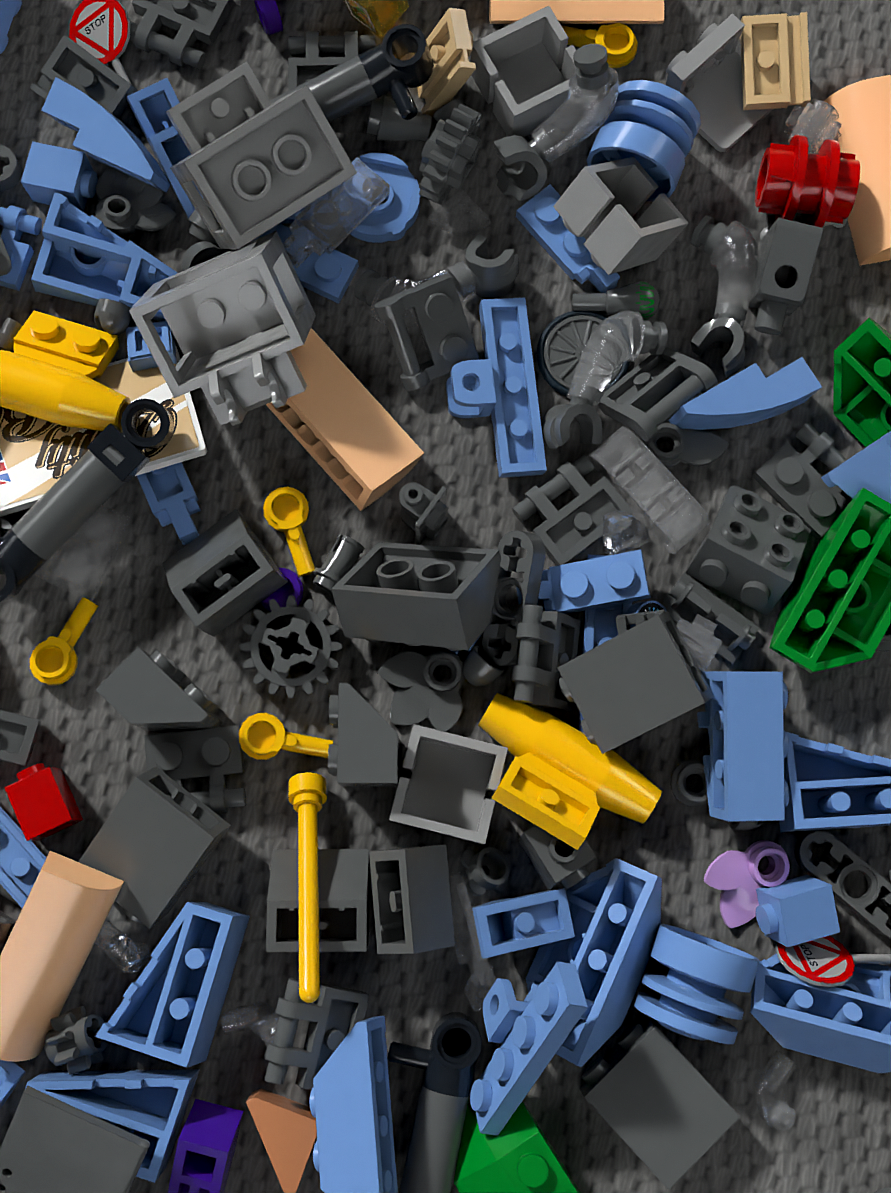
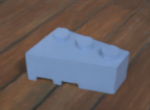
(834, 787)
(183, 987)

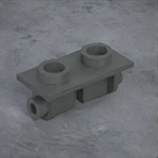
(423, 510)
(691, 598)

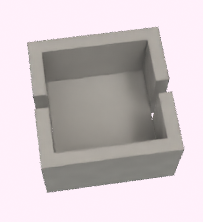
(521, 70)
(602, 208)
(448, 784)

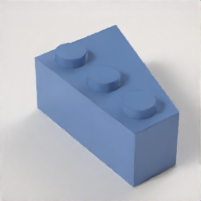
(746, 745)
(135, 1100)

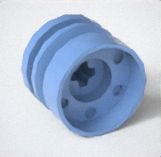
(652, 126)
(696, 984)

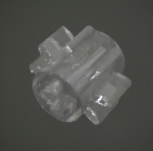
(815, 122)
(700, 639)

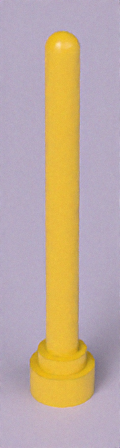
(307, 795)

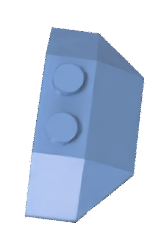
(614, 928)
(832, 1023)
(355, 1115)

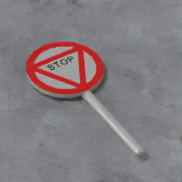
(102, 30)
(824, 961)

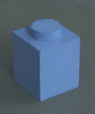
(58, 171)
(797, 911)

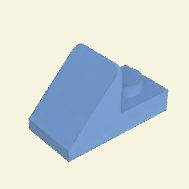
(523, 922)

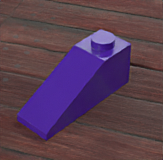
(205, 1149)

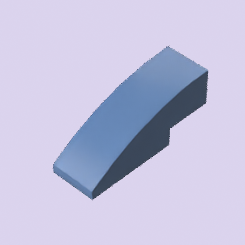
(150, 111)
(102, 134)
(748, 398)

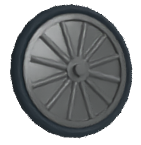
(562, 347)

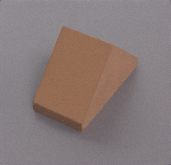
(286, 1132)

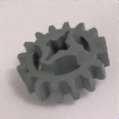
(450, 154)
(300, 627)

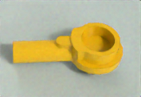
(616, 37)
(286, 512)
(55, 658)
(264, 737)

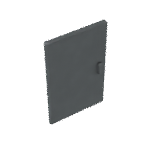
(66, 1150)

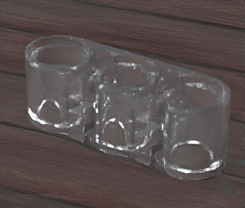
(650, 489)

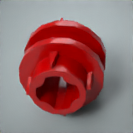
(807, 183)

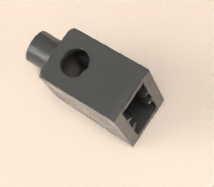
(787, 260)

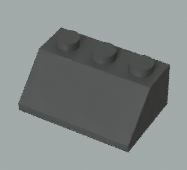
(419, 595)

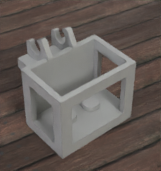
(254, 156)
(234, 327)

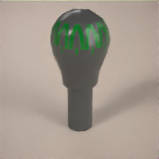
(631, 297)

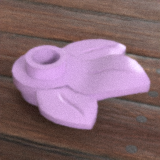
(739, 877)

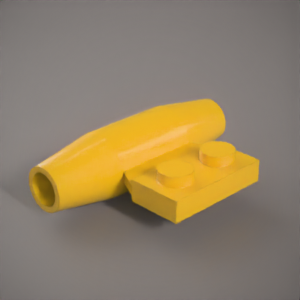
(55, 371)
(560, 775)

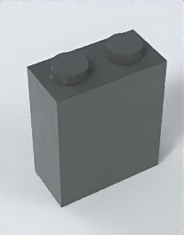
(634, 682)
(154, 845)
(657, 1102)

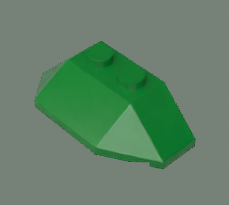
(864, 382)
(843, 593)
(509, 1162)

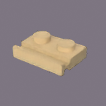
(450, 48)
(775, 61)

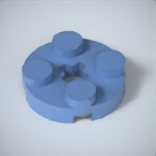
(402, 207)

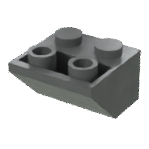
(222, 574)
(151, 696)
(366, 743)
(411, 899)
(342, 901)

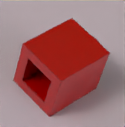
(42, 802)

